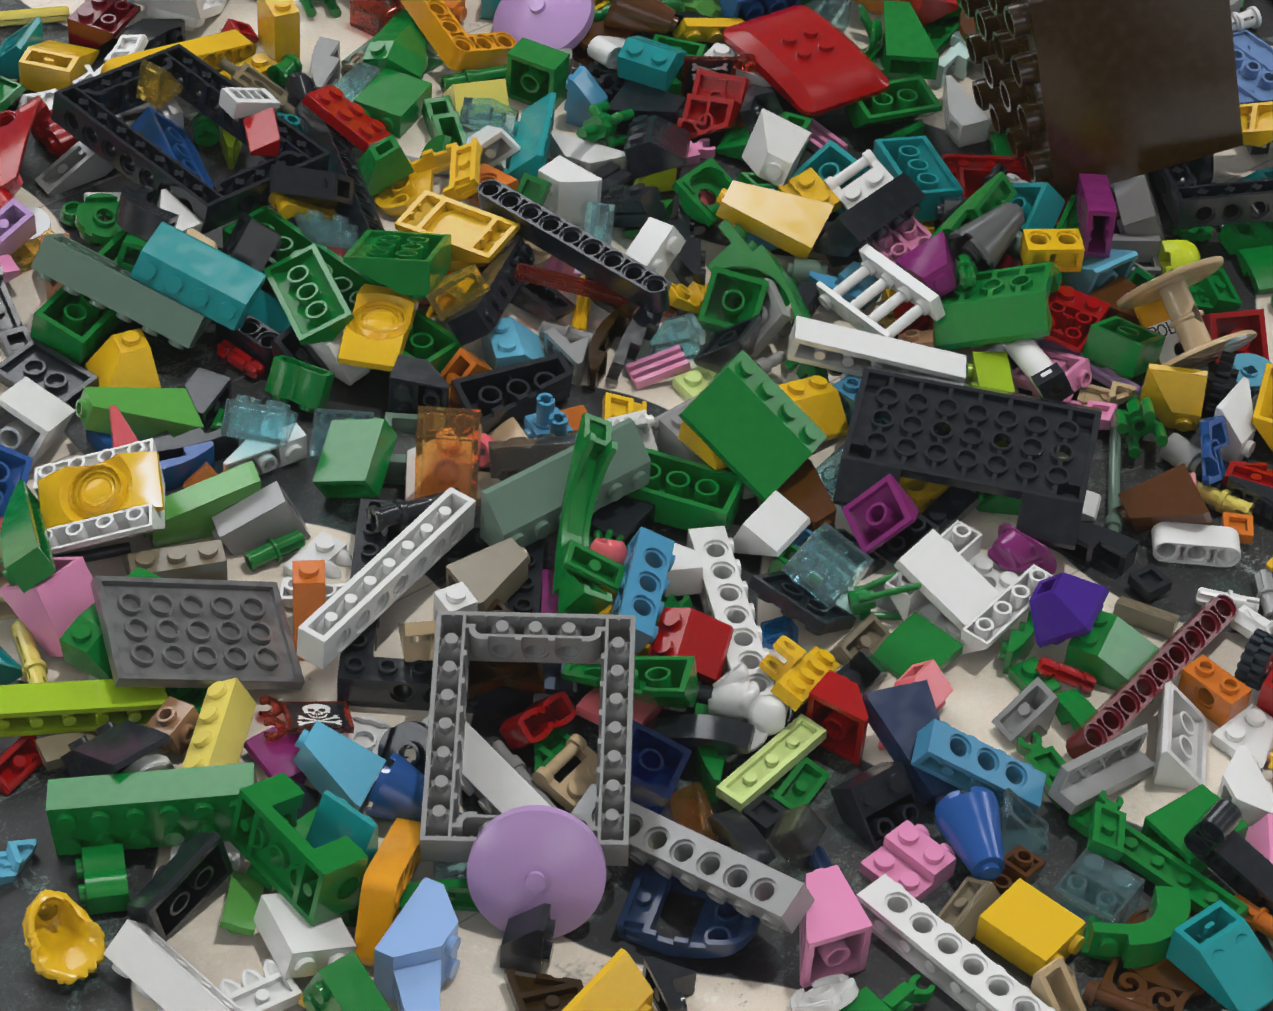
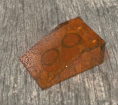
(447, 450)

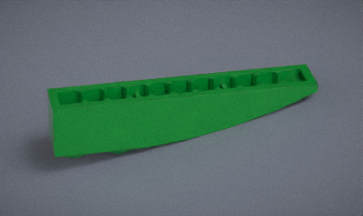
(25, 541)

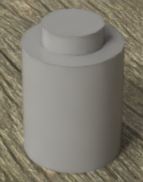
(1182, 451)

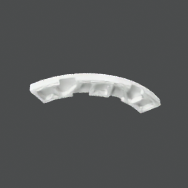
(126, 45)

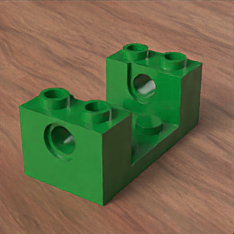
(313, 880)

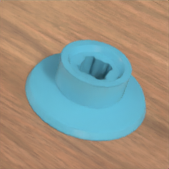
(1251, 367)

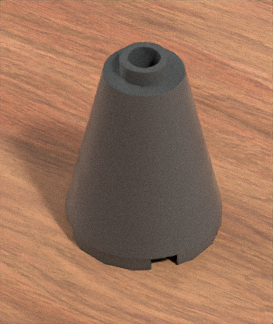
(988, 235)

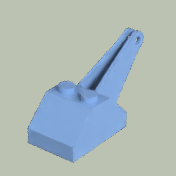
(419, 950)

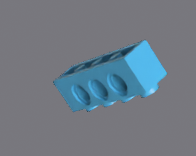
(645, 583)
(970, 763)

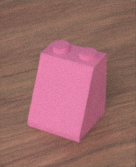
(54, 602)
(834, 929)

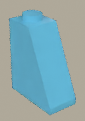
(337, 764)

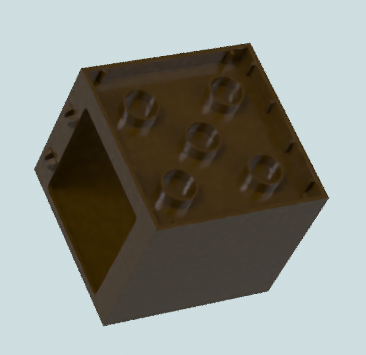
(1106, 83)

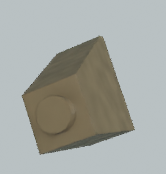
(491, 572)

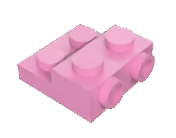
(1075, 367)
(911, 860)

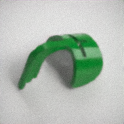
(873, 29)

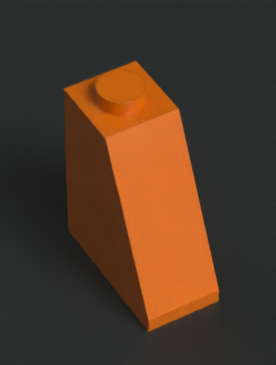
(308, 591)

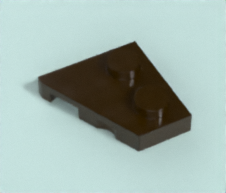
(542, 992)

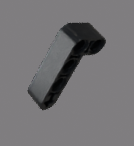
(1230, 854)

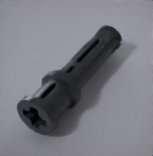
(399, 512)

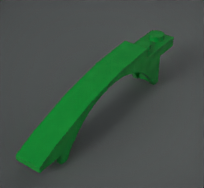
(760, 263)
(587, 469)

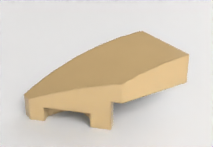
(1116, 394)

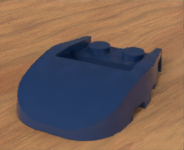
(717, 932)

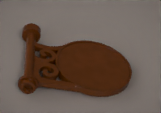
(1161, 978)

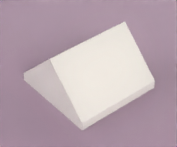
(771, 527)

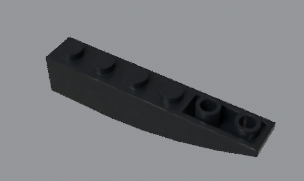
(483, 313)

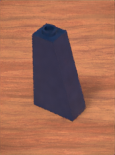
(896, 718)

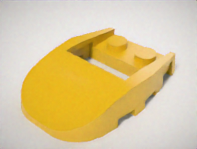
(463, 182)

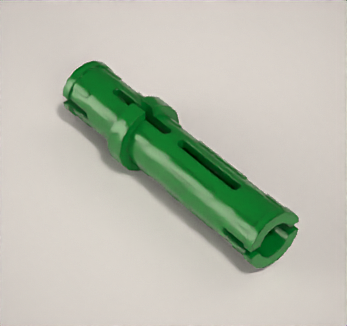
(468, 76)

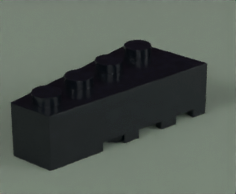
(512, 389)

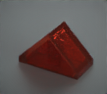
(372, 15)

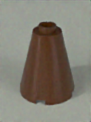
(641, 16)

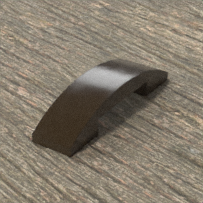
(603, 338)

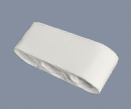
(605, 50)
(1196, 544)

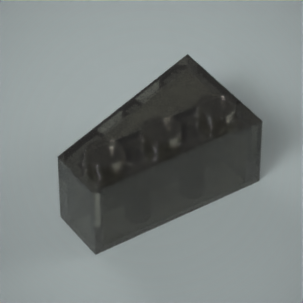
(519, 453)

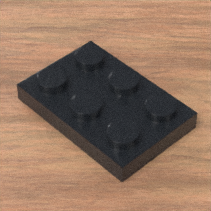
(48, 370)
(800, 604)

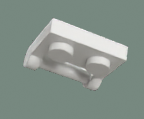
(862, 186)

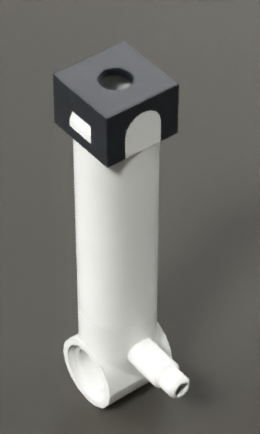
(1041, 371)

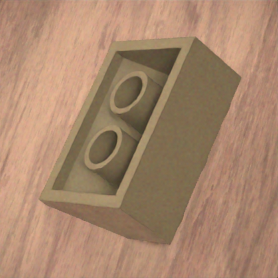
(187, 561)

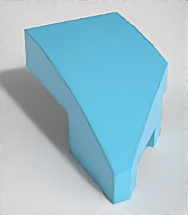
(15, 858)

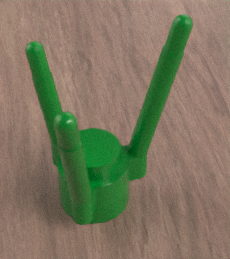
(862, 598)

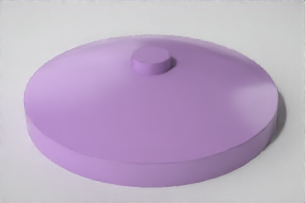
(545, 21)
(536, 859)

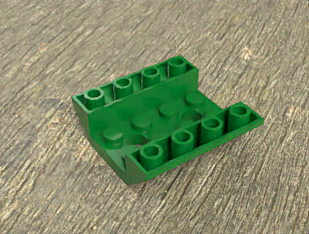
(1000, 308)

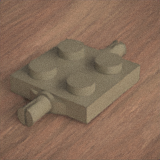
(248, 77)

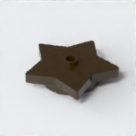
(491, 675)

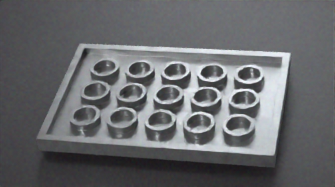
(196, 632)

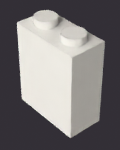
(294, 943)

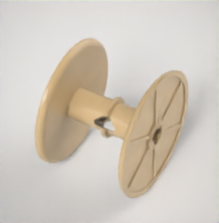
(1184, 314)

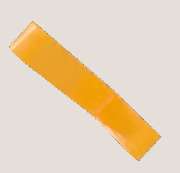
(451, 41)
(385, 884)

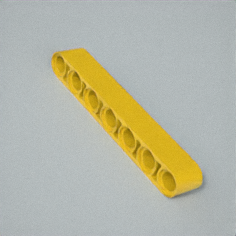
(208, 48)

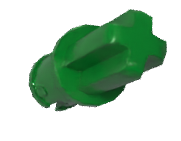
(965, 271)
(274, 549)

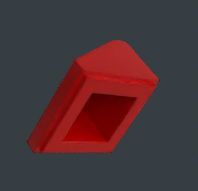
(243, 28)

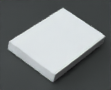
(946, 579)

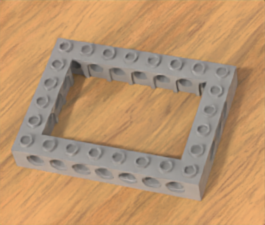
(538, 639)

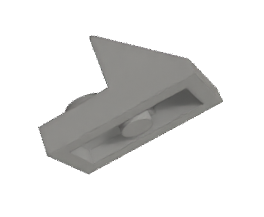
(575, 353)
(1031, 707)

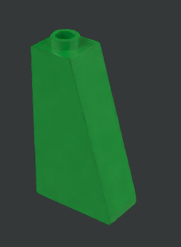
(905, 43)

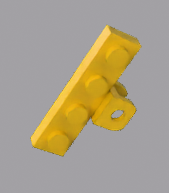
(798, 674)

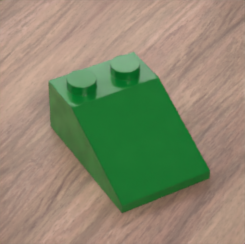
(1109, 651)

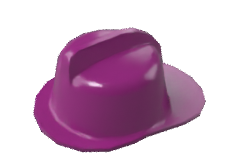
(1019, 552)

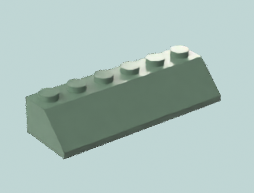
(111, 287)
(532, 500)

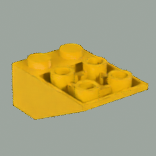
(53, 65)

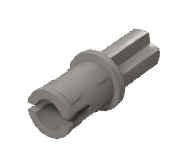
(568, 331)
(1264, 586)

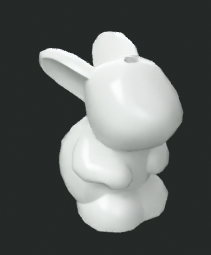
(740, 699)

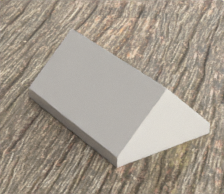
(1180, 742)

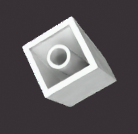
(31, 419)

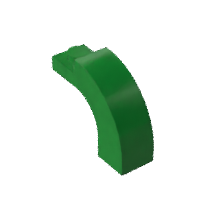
(1146, 941)

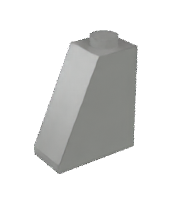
(256, 519)

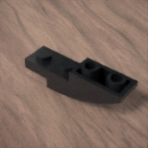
(691, 258)
(940, 515)

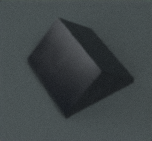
(728, 342)

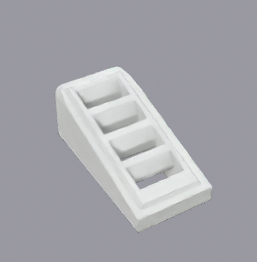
(246, 101)

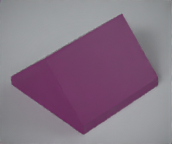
(880, 514)

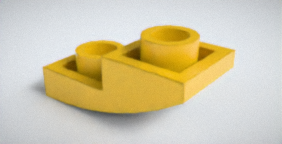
(688, 298)

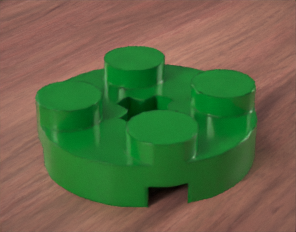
(88, 218)

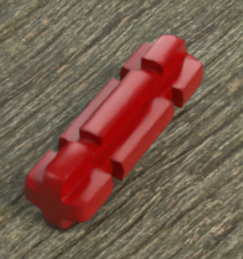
(240, 359)
(1066, 674)

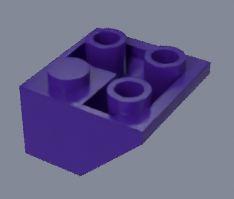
(1065, 608)

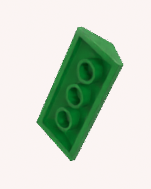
(309, 296)

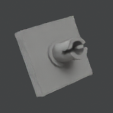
(774, 318)

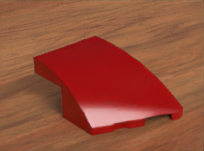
(713, 102)

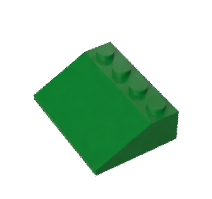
(402, 260)
(752, 425)

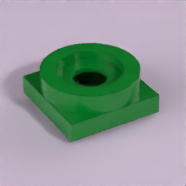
(707, 177)

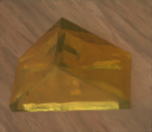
(156, 85)
(456, 291)

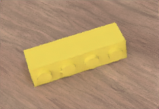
(221, 725)

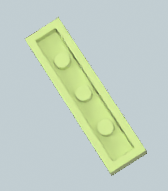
(771, 762)

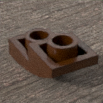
(1018, 864)

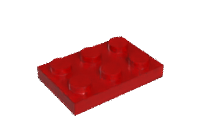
(345, 117)

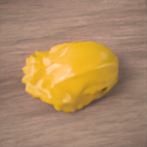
(62, 938)

